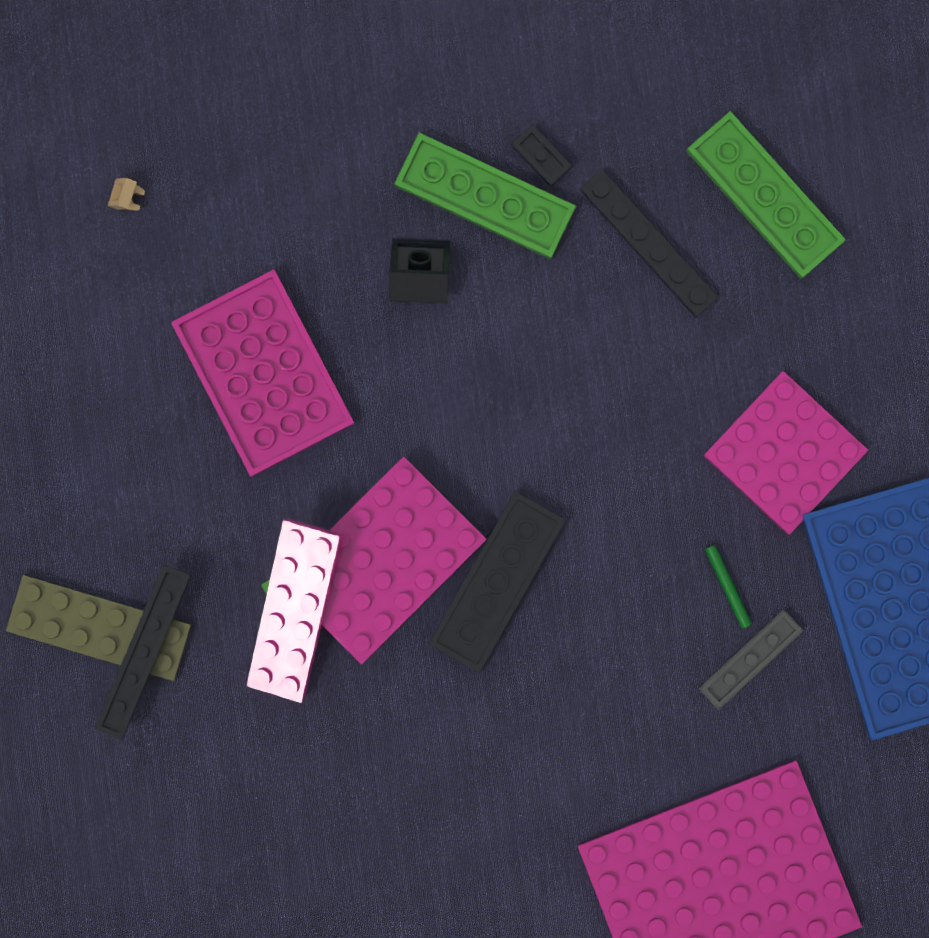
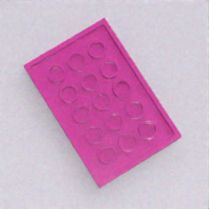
(262, 373)
(393, 557)

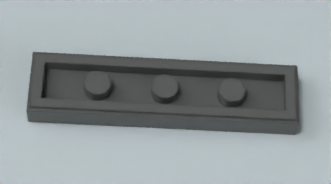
(750, 659)

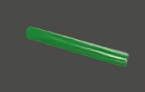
(728, 586)

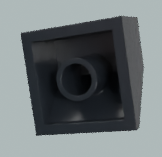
(419, 271)

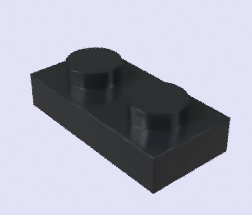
(541, 155)

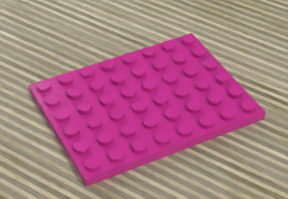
(724, 867)

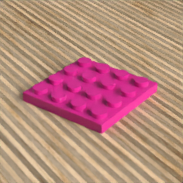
(785, 452)

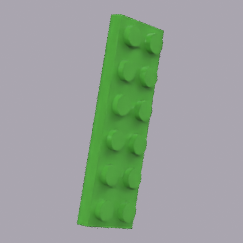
(484, 195)
(765, 195)

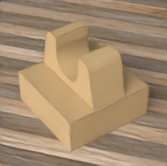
(122, 194)

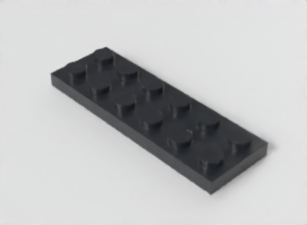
(497, 582)

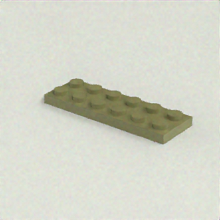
(88, 624)

